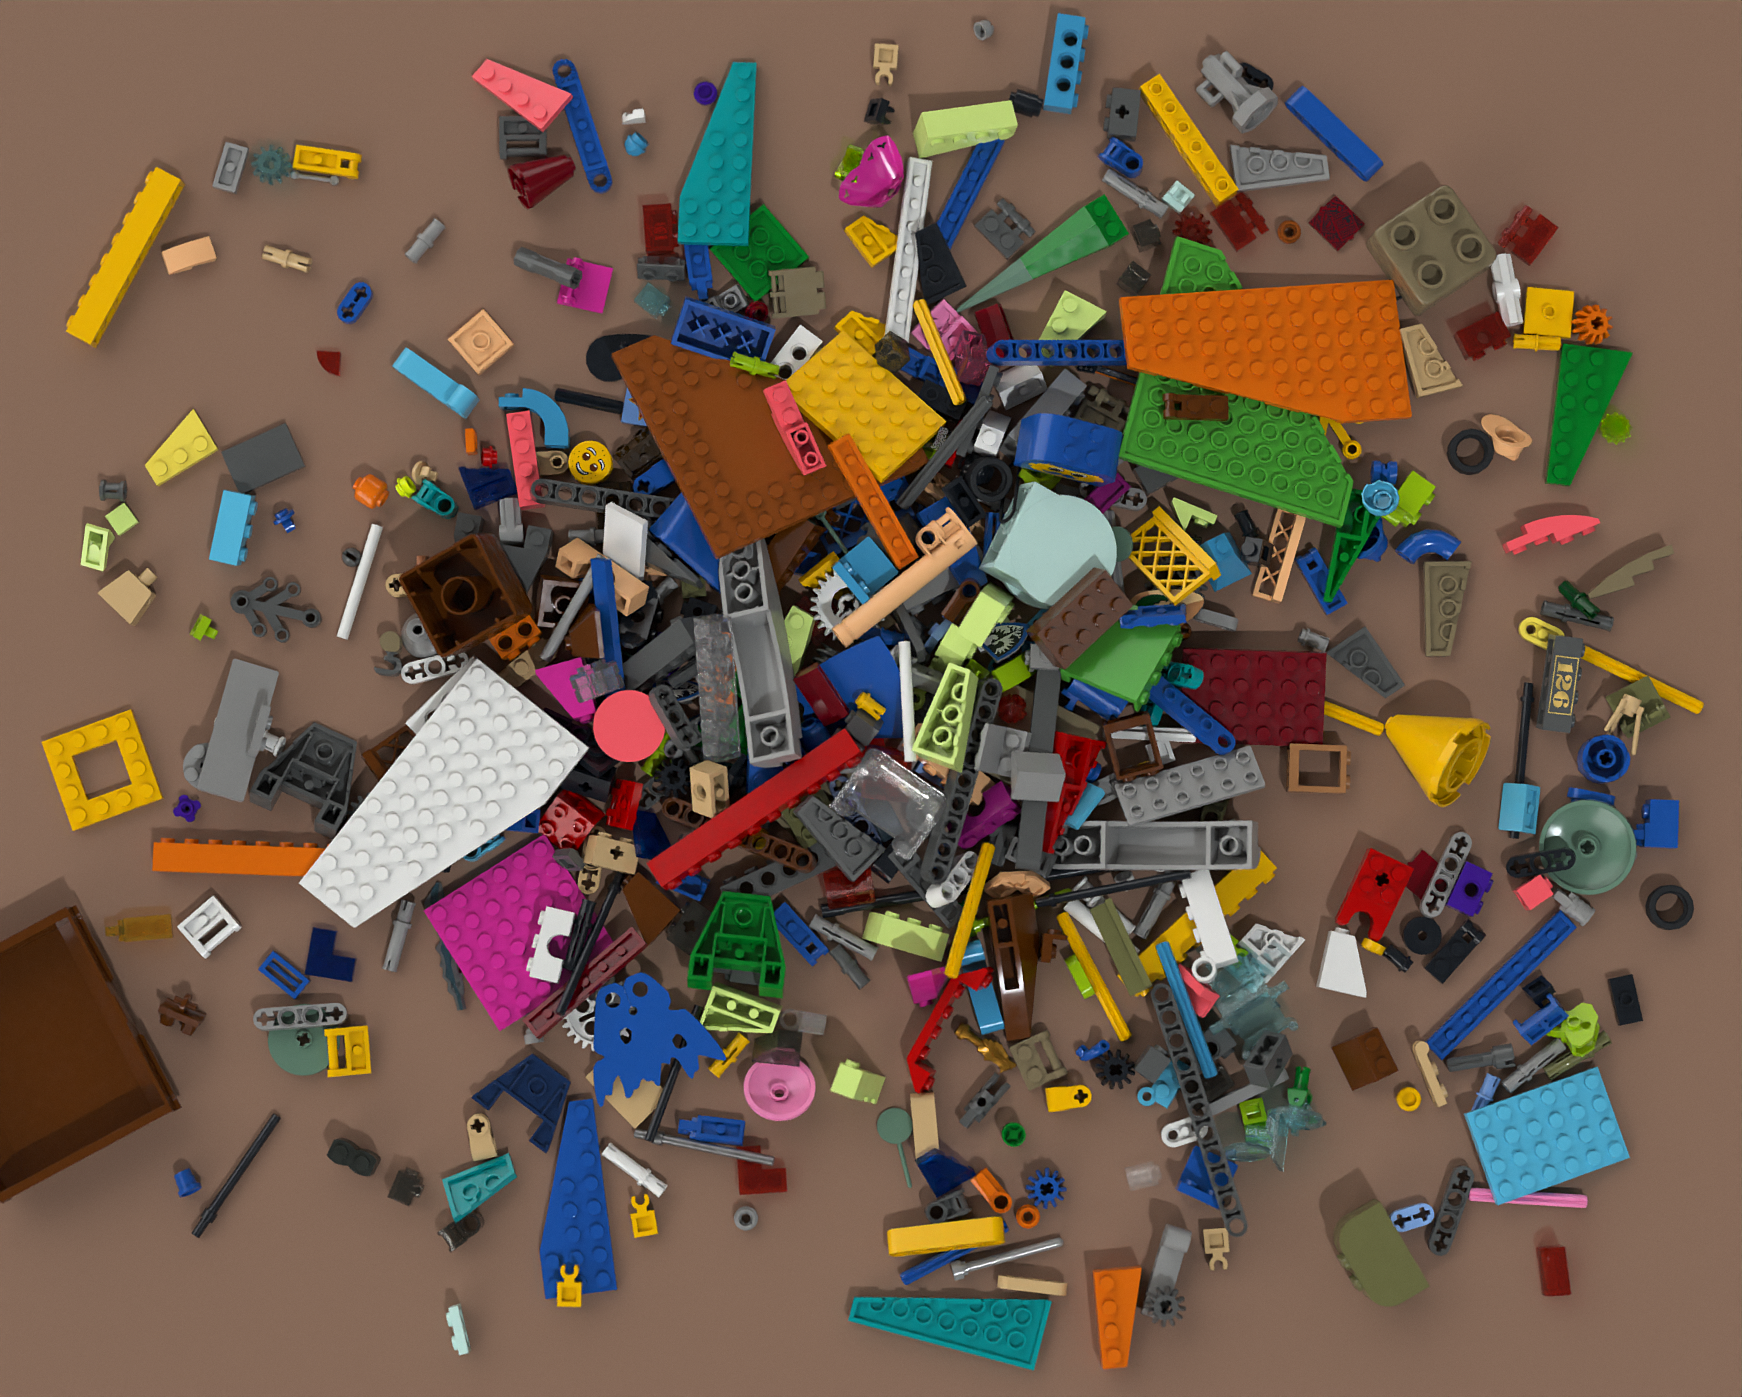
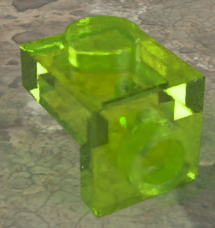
(850, 161)

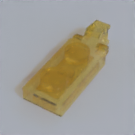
(142, 928)

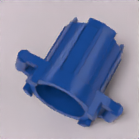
(1097, 700)

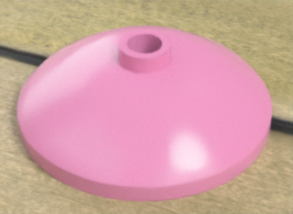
(767, 1080)

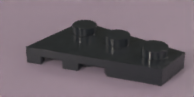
(937, 265)

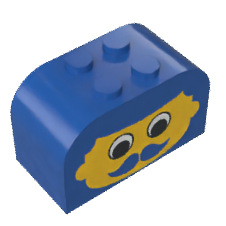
(1069, 448)

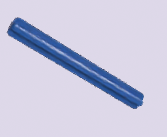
(935, 1262)

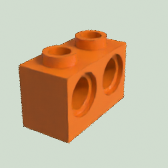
(518, 640)

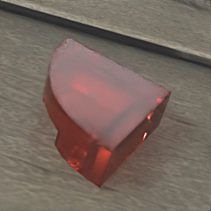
(330, 361)

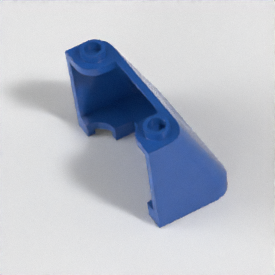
(683, 535)

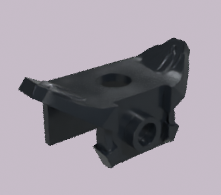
(637, 633)

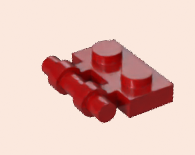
(624, 804)

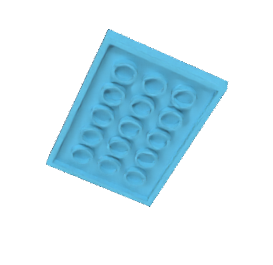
(1546, 1135)

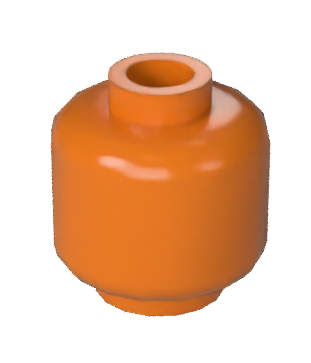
(371, 491)

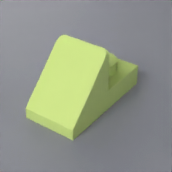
(1184, 512)
(96, 547)

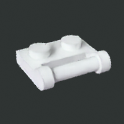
(203, 921)

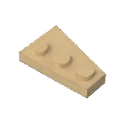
(1425, 364)

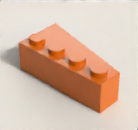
(1115, 1312)

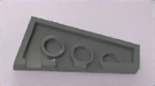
(843, 842)

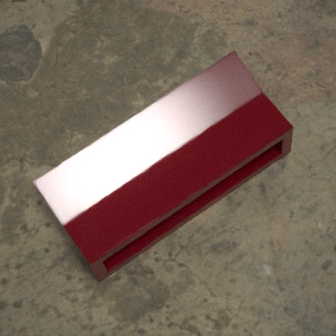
(994, 326)
(821, 694)

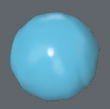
(1380, 498)

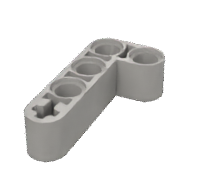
(1167, 1263)

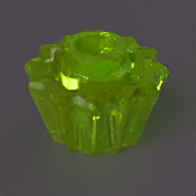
(1616, 428)

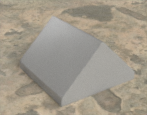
(1036, 776)

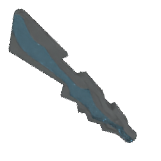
(450, 967)

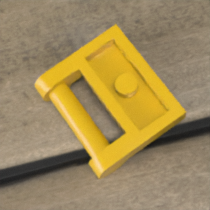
(356, 1050)

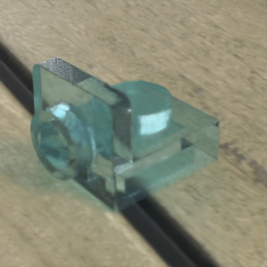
(653, 301)

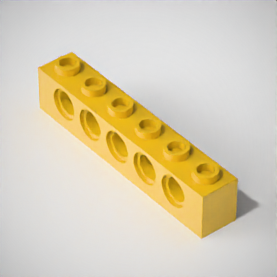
(1188, 140)

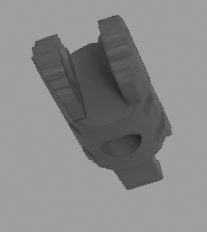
(973, 1108)

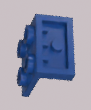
(1196, 1181)

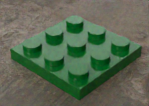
(768, 250)

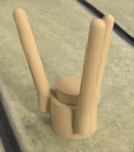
(1627, 706)

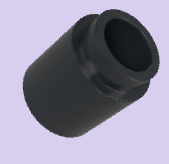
(1026, 103)

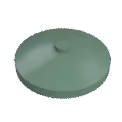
(1601, 841)

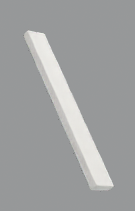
(906, 255)

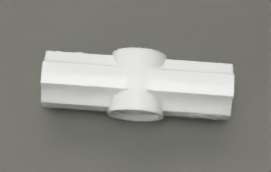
(1506, 290)

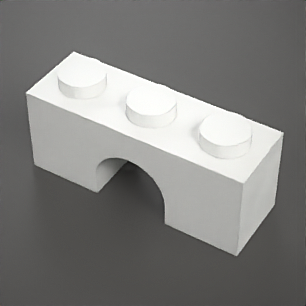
(553, 923)

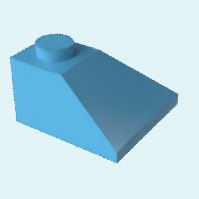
(1228, 559)

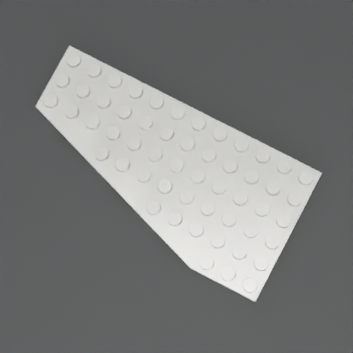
(456, 785)

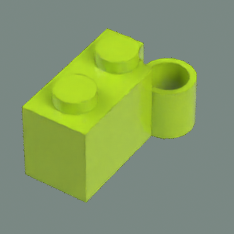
(1412, 496)

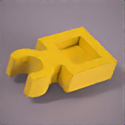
(643, 1221)
(569, 1291)

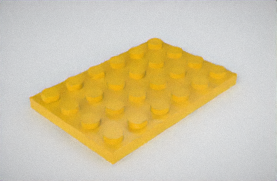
(852, 394)

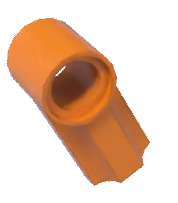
(990, 1189)

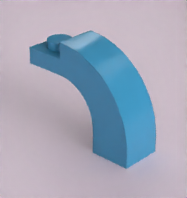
(556, 426)

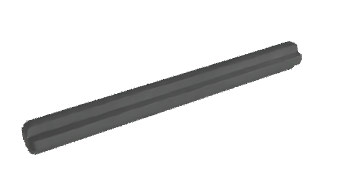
(944, 452)

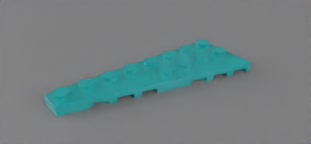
(979, 1326)

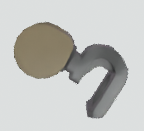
(392, 644)

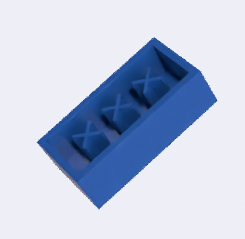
(720, 332)

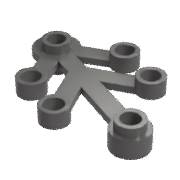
(271, 609)

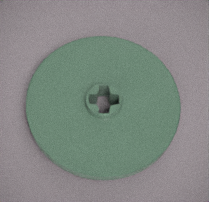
(299, 1059)

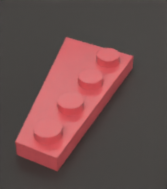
(525, 95)

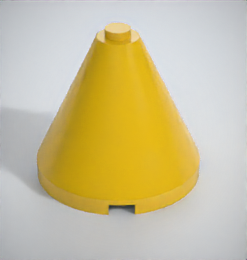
(1440, 751)

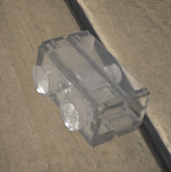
(597, 680)

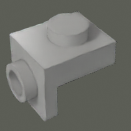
(1037, 660)

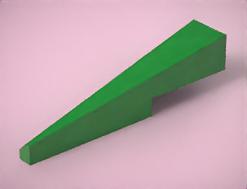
(1348, 543)

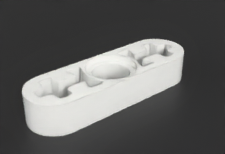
(419, 677)

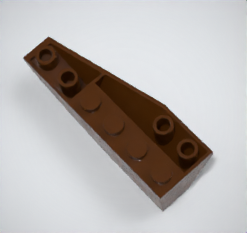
(1015, 957)

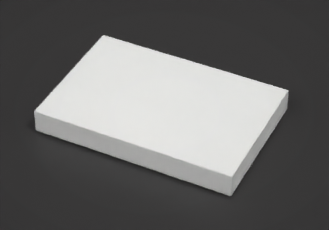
(625, 539)

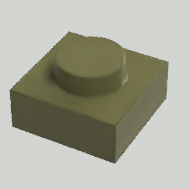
(692, 591)

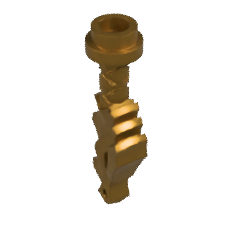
(991, 1050)

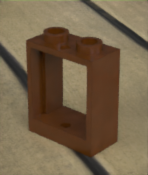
(1127, 722)

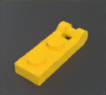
(326, 161)

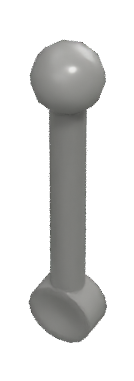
(333, 179)

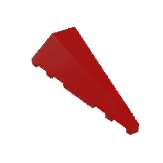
(1078, 758)

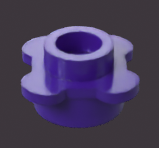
(193, 808)

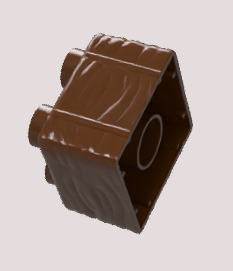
(466, 594)

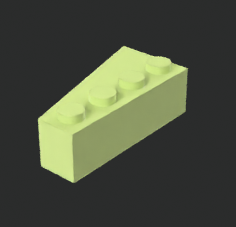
(963, 127)
(988, 609)
(799, 629)

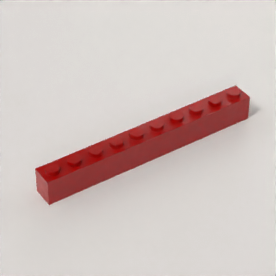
(755, 809)

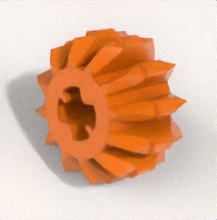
(1595, 332)

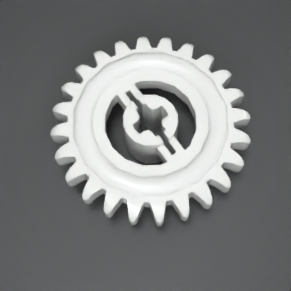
(824, 601)

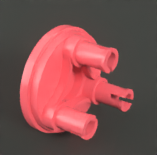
(628, 726)

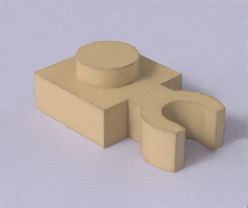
(885, 59)
(1216, 1243)

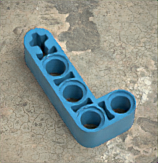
(984, 1000)

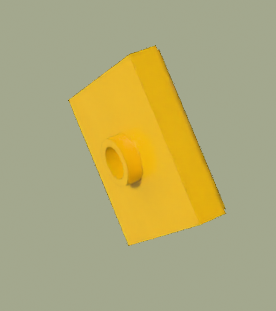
(1548, 312)

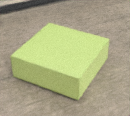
(122, 519)

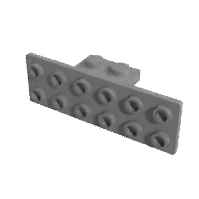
(238, 730)
(1189, 786)

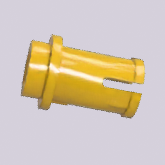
(870, 705)

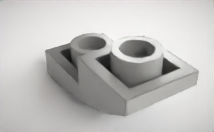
(731, 300)

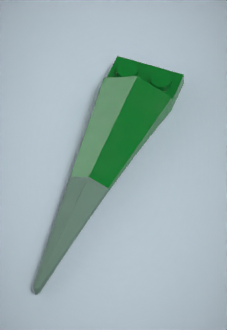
(1081, 235)

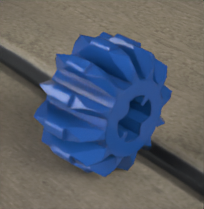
(1047, 1196)

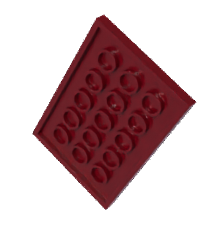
(1261, 694)

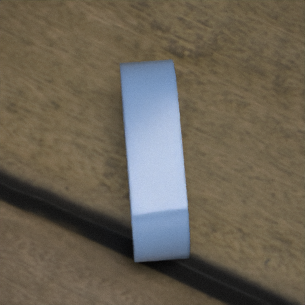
(1413, 1222)

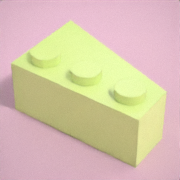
(1071, 320)
(953, 650)
(906, 935)
(738, 1011)
(857, 1082)

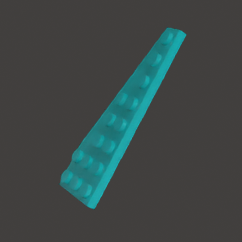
(718, 187)

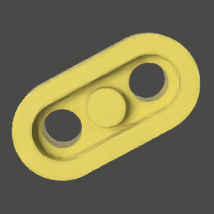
(1540, 633)

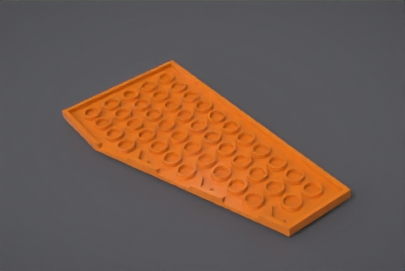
(1290, 346)

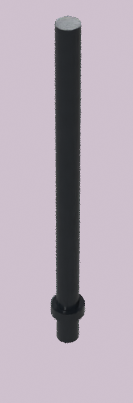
(1527, 701)
(613, 889)
(1054, 899)

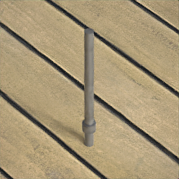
(662, 1138)

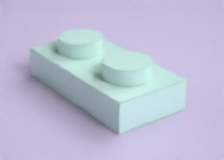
(456, 1319)

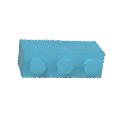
(233, 527)

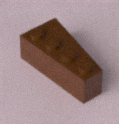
(791, 547)

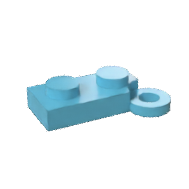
(1164, 1088)

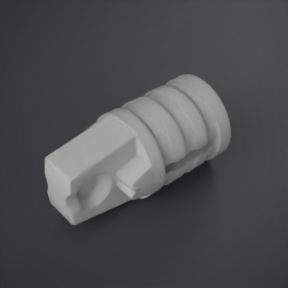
(1573, 906)

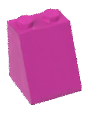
(557, 681)

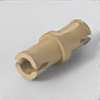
(286, 258)

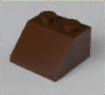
(553, 599)
(1364, 1058)

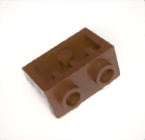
(1047, 948)

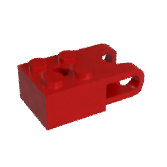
(1375, 900)

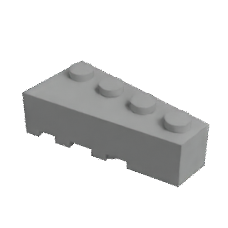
(1055, 400)

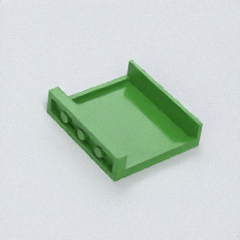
(1126, 660)

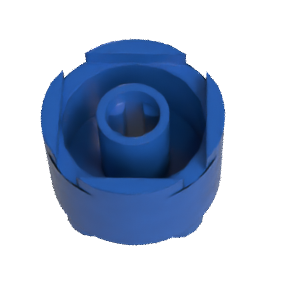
(1615, 752)

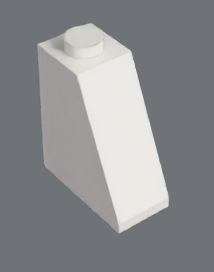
(991, 434)
(1341, 965)

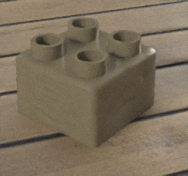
(1431, 249)

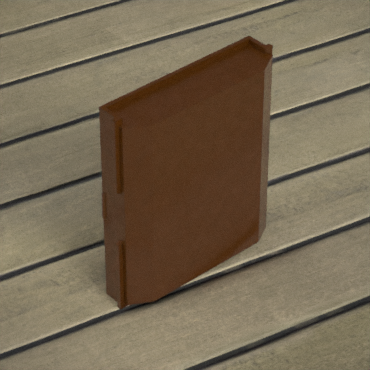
(68, 1055)

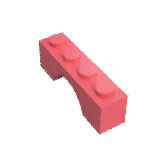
(524, 457)

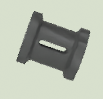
(121, 489)

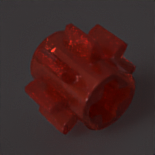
(1012, 708)

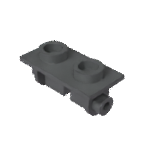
(650, 269)

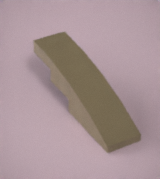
(1623, 577)

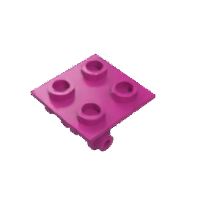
(592, 289)

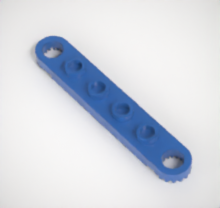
(583, 127)
(1191, 716)

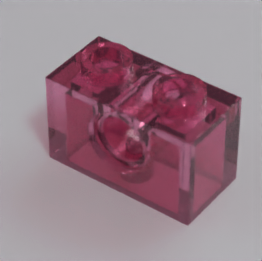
(971, 358)

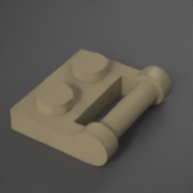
(1031, 1064)

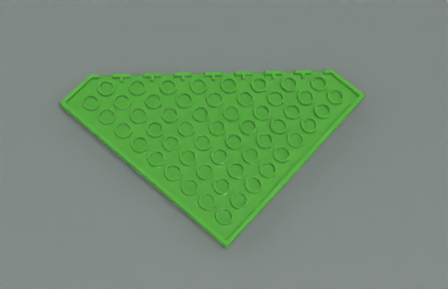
(1259, 450)

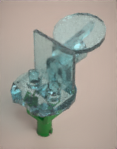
(1272, 1138)

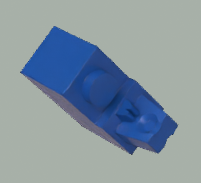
(1660, 824)

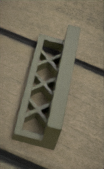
(1120, 947)

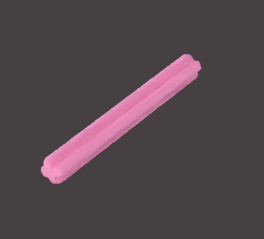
(1535, 1198)

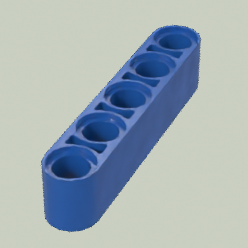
(1333, 133)

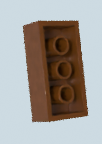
(1079, 618)

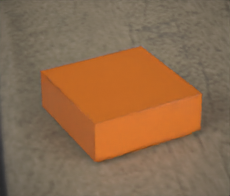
(471, 441)

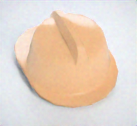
(1506, 437)

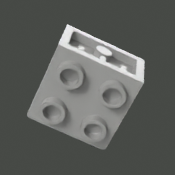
(997, 748)

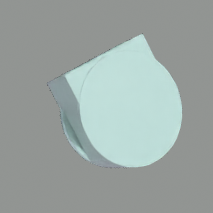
(1049, 545)

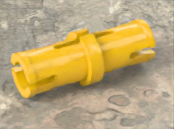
(731, 1053)

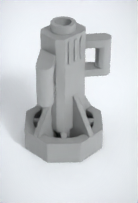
(1249, 102)

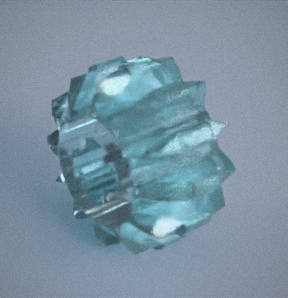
(280, 164)

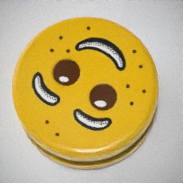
(590, 463)

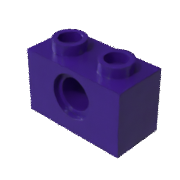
(1482, 882)

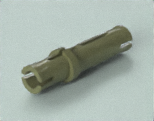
(1568, 1060)

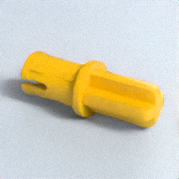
(1536, 342)

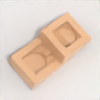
(188, 255)

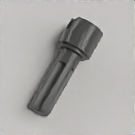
(1499, 1056)

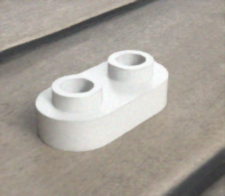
(1184, 1132)

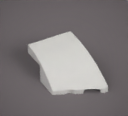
(1269, 948)

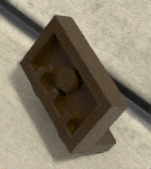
(638, 454)

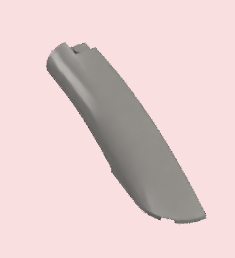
(761, 656)
(1159, 846)

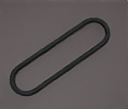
(1015, 498)

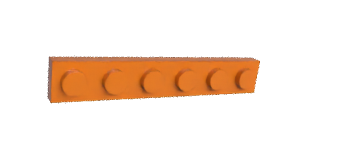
(873, 501)

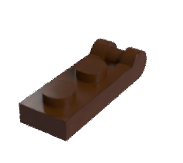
(1196, 407)

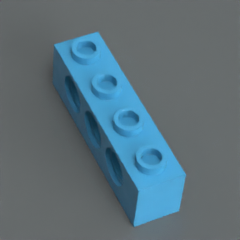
(1066, 27)

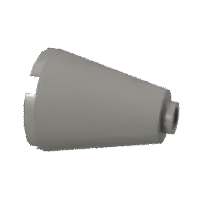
(415, 643)

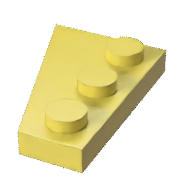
(181, 450)

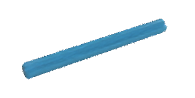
(1186, 1009)

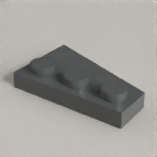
(1367, 661)

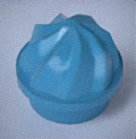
(635, 144)

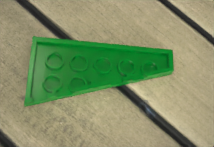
(1582, 395)

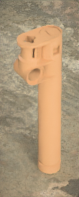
(947, 547)

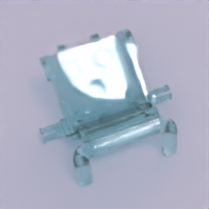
(1248, 1003)

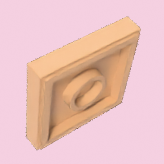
(481, 342)

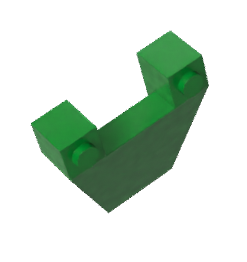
(740, 938)

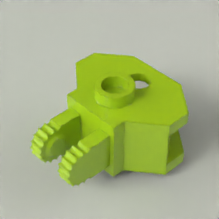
(1578, 1029)

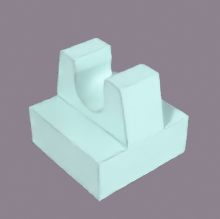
(1178, 197)

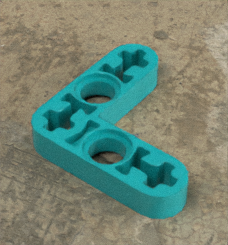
(1182, 681)

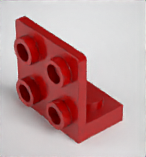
(569, 820)

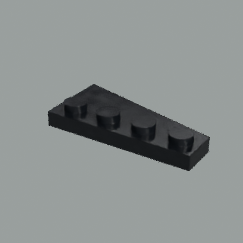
(595, 758)

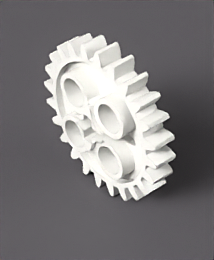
(579, 1028)

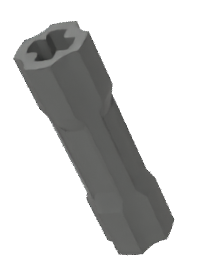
(548, 268)

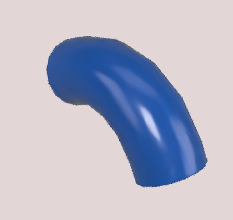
(1427, 541)

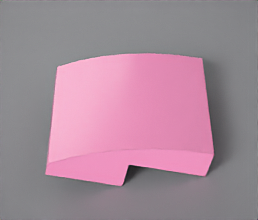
(949, 326)

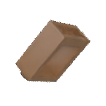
(1292, 774)

